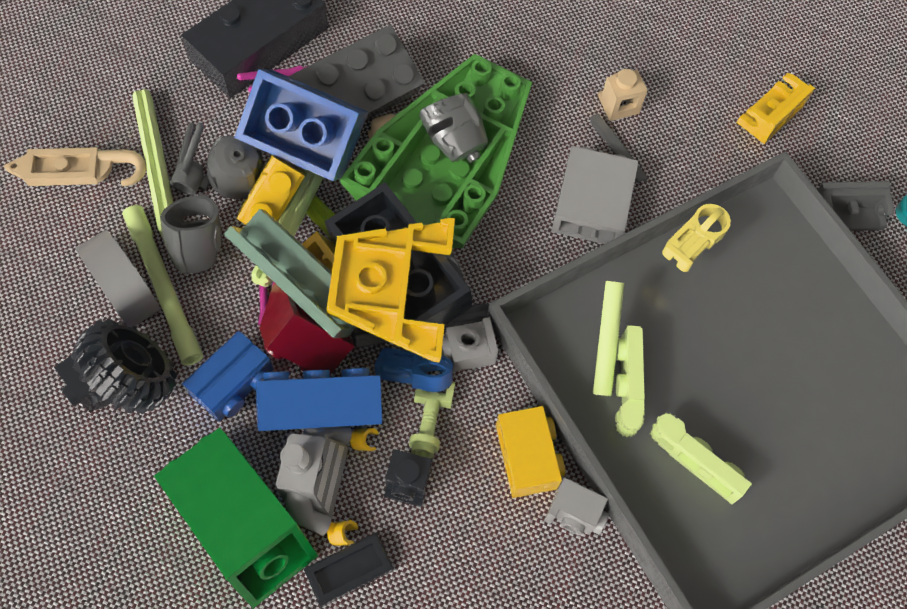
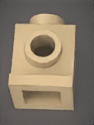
(623, 86)

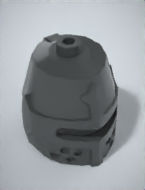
(455, 127)
(233, 167)
(195, 243)

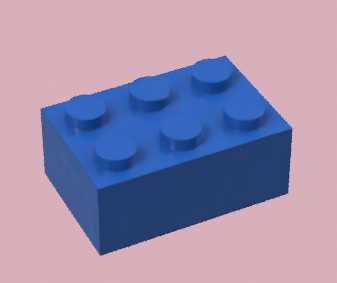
(300, 124)
(318, 400)

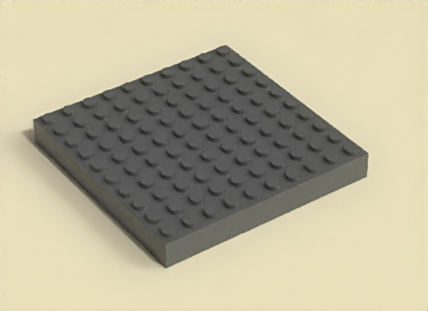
(769, 351)

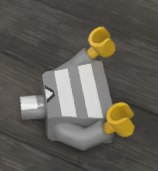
(312, 476)

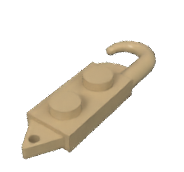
(73, 166)

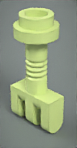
(425, 443)

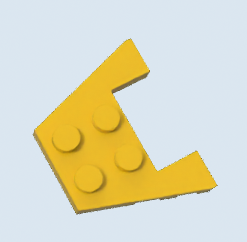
(372, 283)

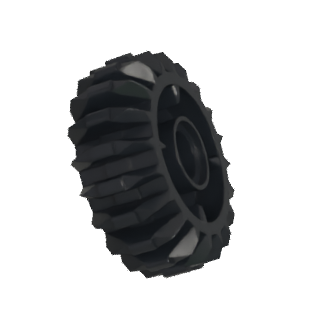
(124, 366)

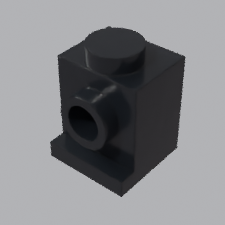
(407, 478)

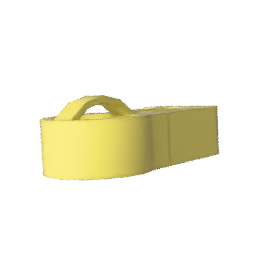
(694, 238)

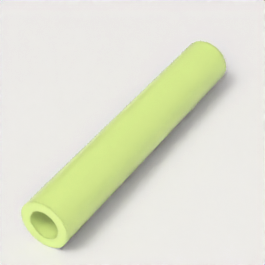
(608, 338)

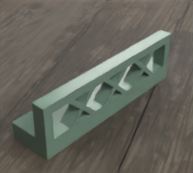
(290, 267)

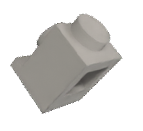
(479, 354)
(578, 509)

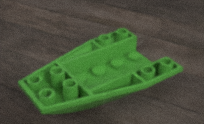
(422, 174)

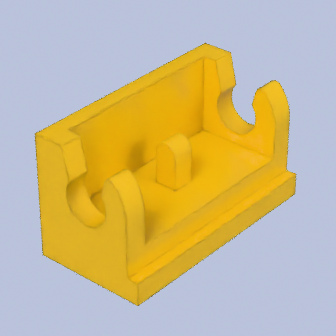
(776, 108)

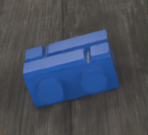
(228, 377)

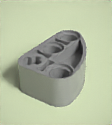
(118, 278)

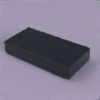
(348, 569)

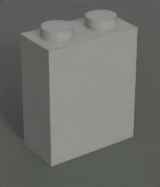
(595, 195)

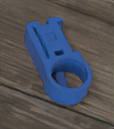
(411, 368)

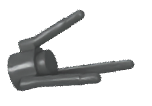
(188, 173)

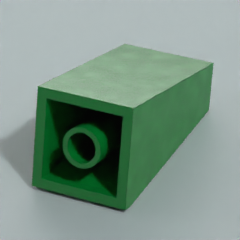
(236, 517)

